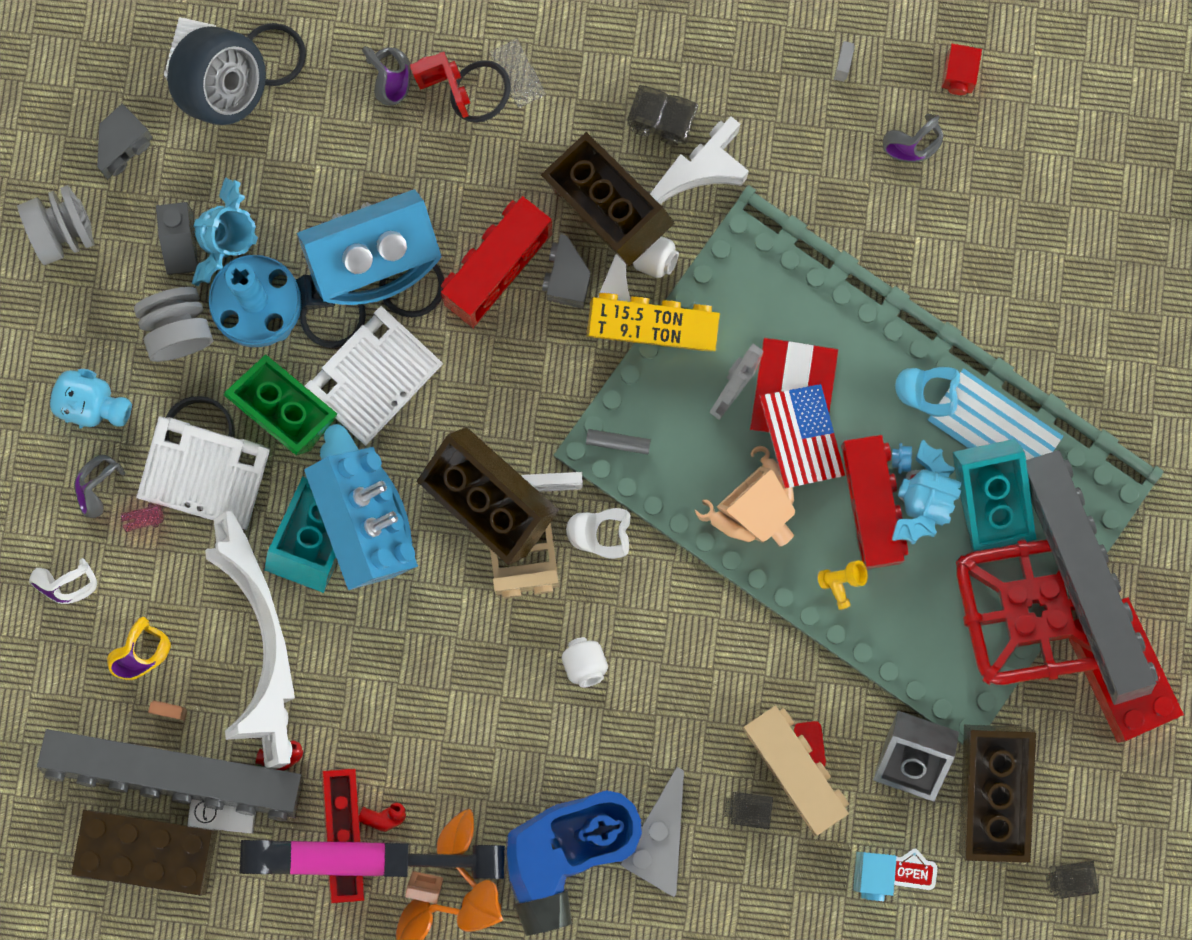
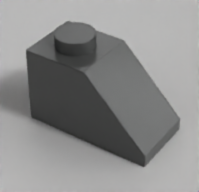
(177, 237)

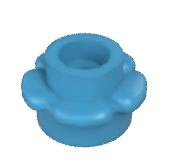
(902, 458)

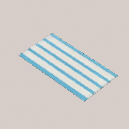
(989, 417)

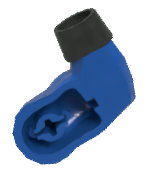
(563, 844)

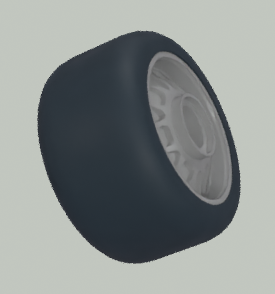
(216, 75)

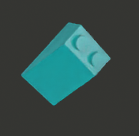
(995, 494)
(301, 544)

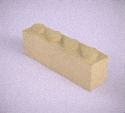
(795, 770)

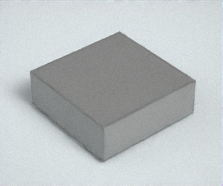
(844, 61)

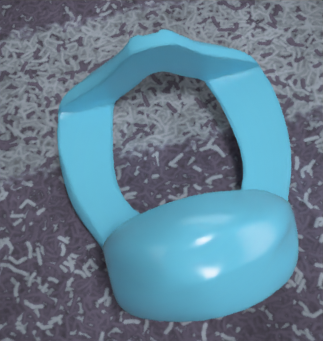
(911, 384)

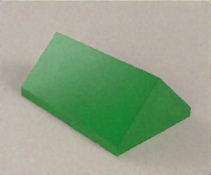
(281, 405)

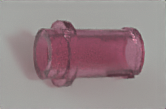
(143, 517)

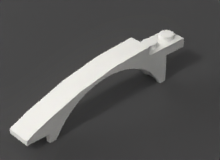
(708, 166)
(266, 712)

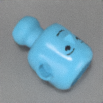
(87, 400)

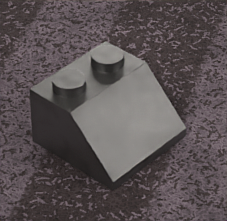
(916, 756)

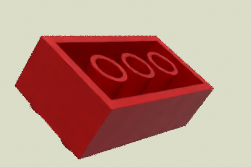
(496, 261)
(1139, 714)

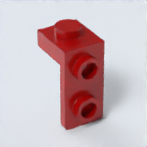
(436, 69)

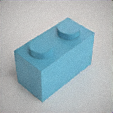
(874, 875)

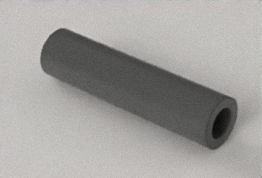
(618, 441)

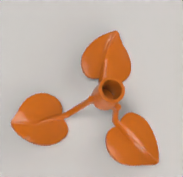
(479, 906)

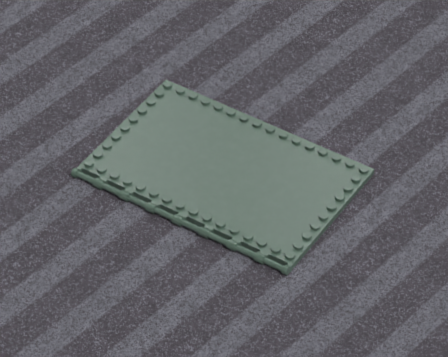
(909, 616)

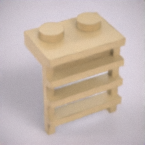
(537, 576)

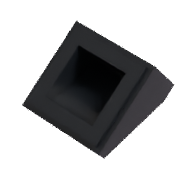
(308, 301)

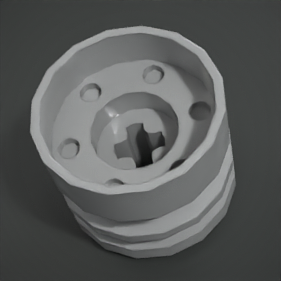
(56, 225)
(173, 324)

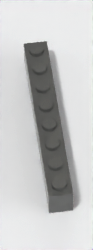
(1089, 580)
(170, 774)

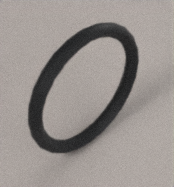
(302, 51)
(507, 89)
(418, 313)
(362, 316)

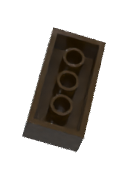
(607, 199)
(487, 495)
(997, 793)
(144, 852)

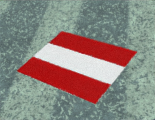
(790, 367)

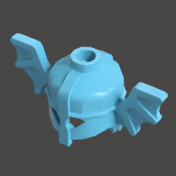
(223, 232)
(927, 496)

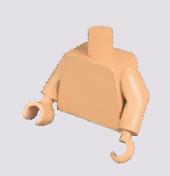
(756, 506)

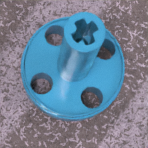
(247, 291)

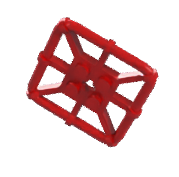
(1022, 627)

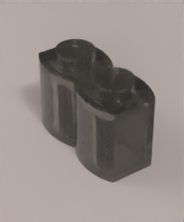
(662, 115)

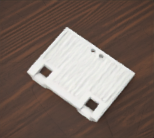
(373, 375)
(202, 472)

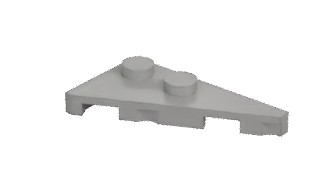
(738, 377)
(658, 848)

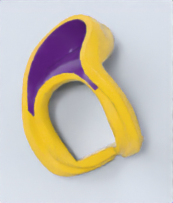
(126, 664)

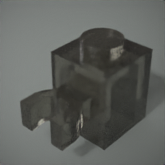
(749, 810)
(1072, 879)

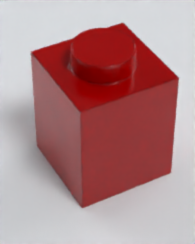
(961, 69)

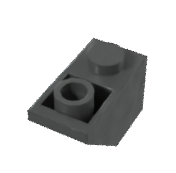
(119, 140)
(569, 275)

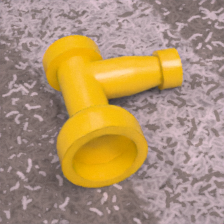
(854, 574)

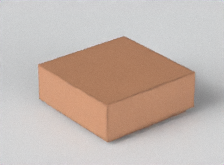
(168, 710)
(424, 887)

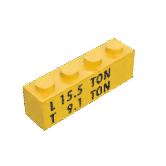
(653, 324)

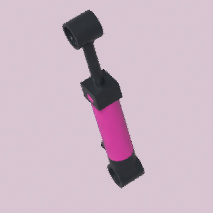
(360, 859)

